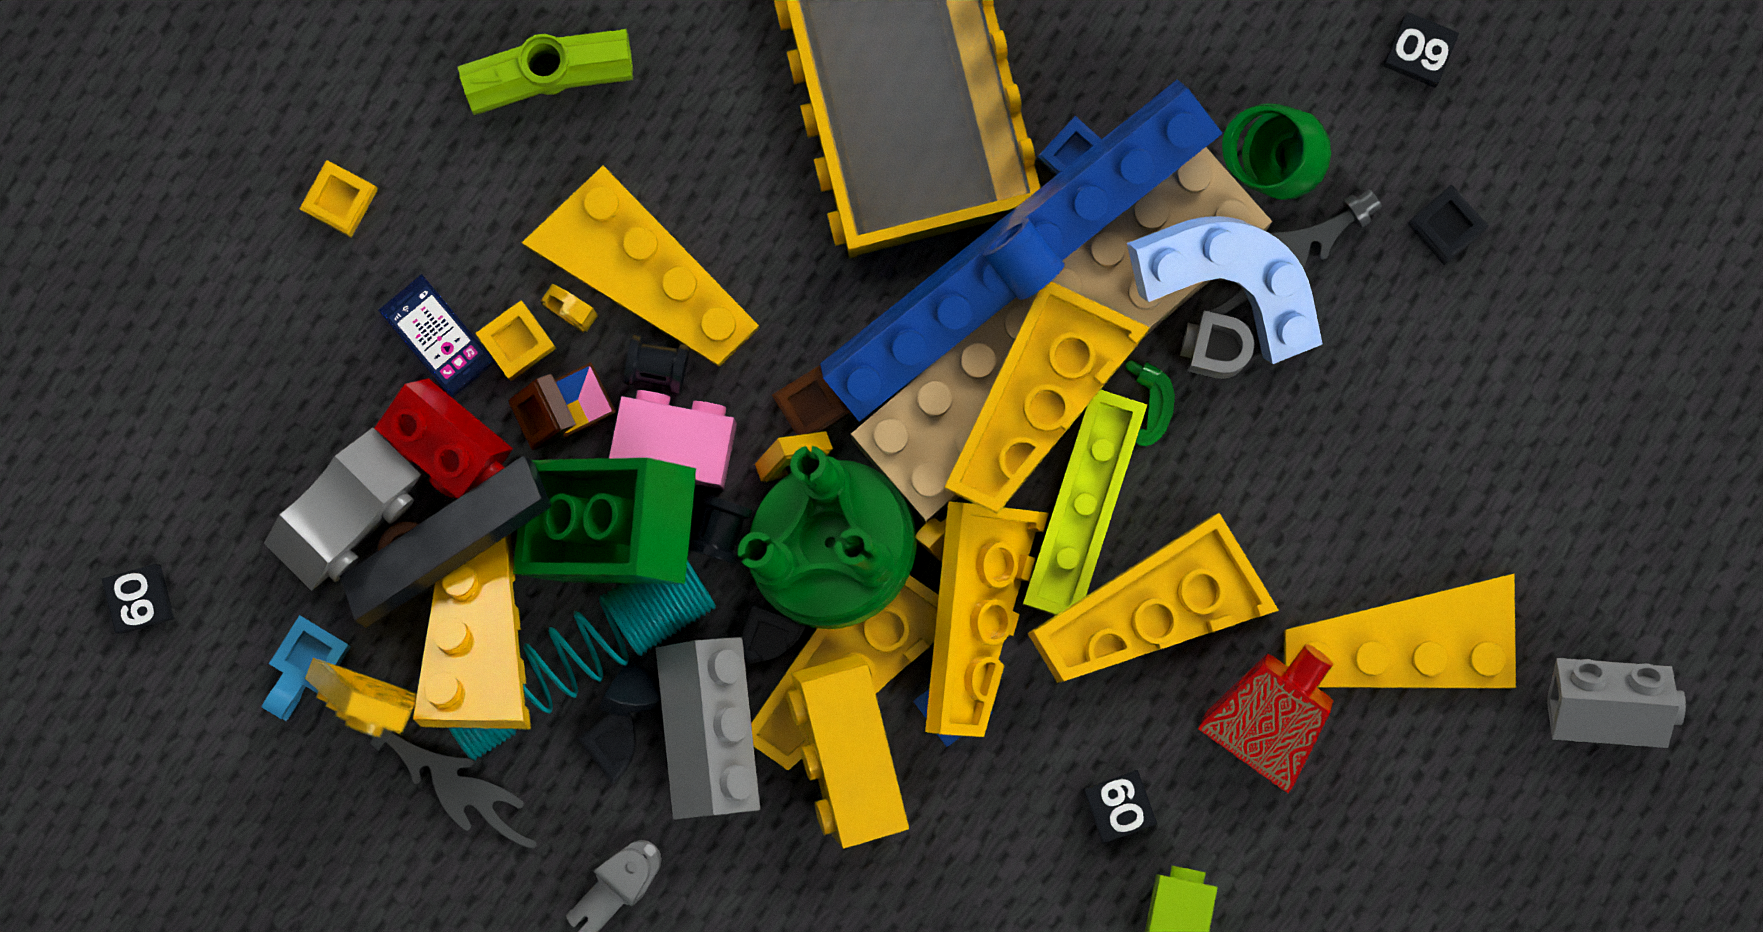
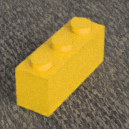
(847, 751)

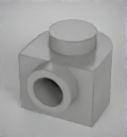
(1217, 345)

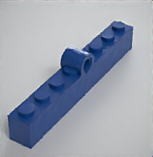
(1020, 250)

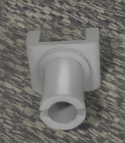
(619, 882)

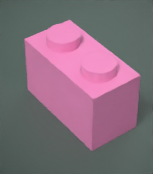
(676, 435)

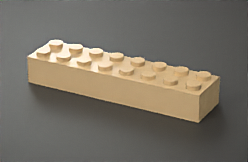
(927, 423)

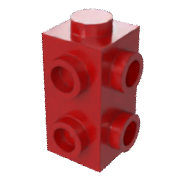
(442, 438)

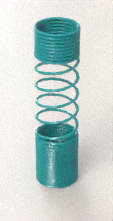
(644, 616)

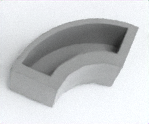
(343, 509)

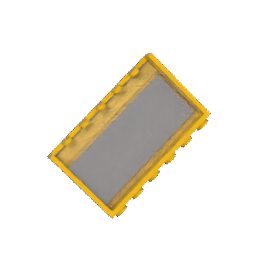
(909, 116)

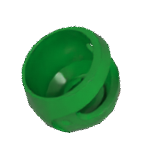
(1280, 127)

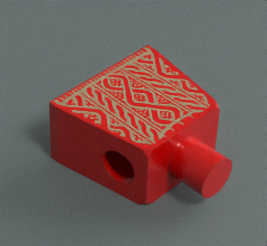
(1273, 715)

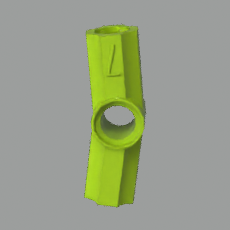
(583, 62)

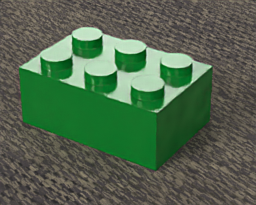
(609, 522)

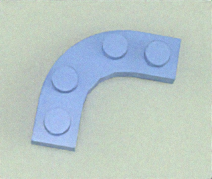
(1239, 253)

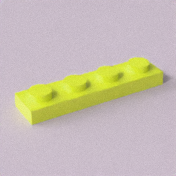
(1085, 502)

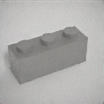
(707, 728)

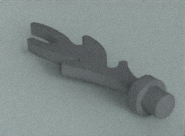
(1325, 234)
(453, 790)

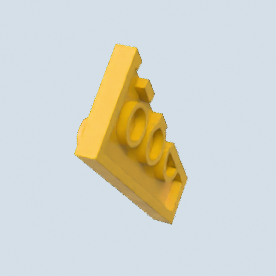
(634, 261)
(1045, 383)
(1165, 599)
(975, 614)
(883, 641)
(1423, 642)
(472, 648)
(360, 699)

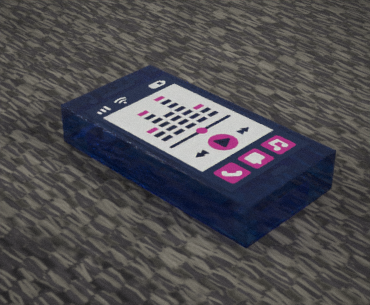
(437, 336)

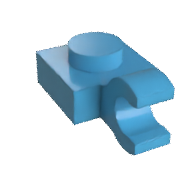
(294, 658)

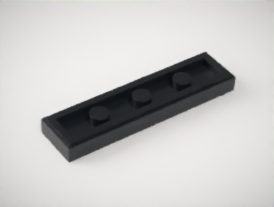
(445, 541)

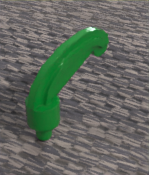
(1160, 400)

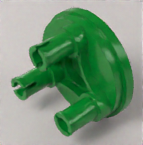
(830, 542)

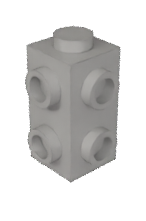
(1614, 703)

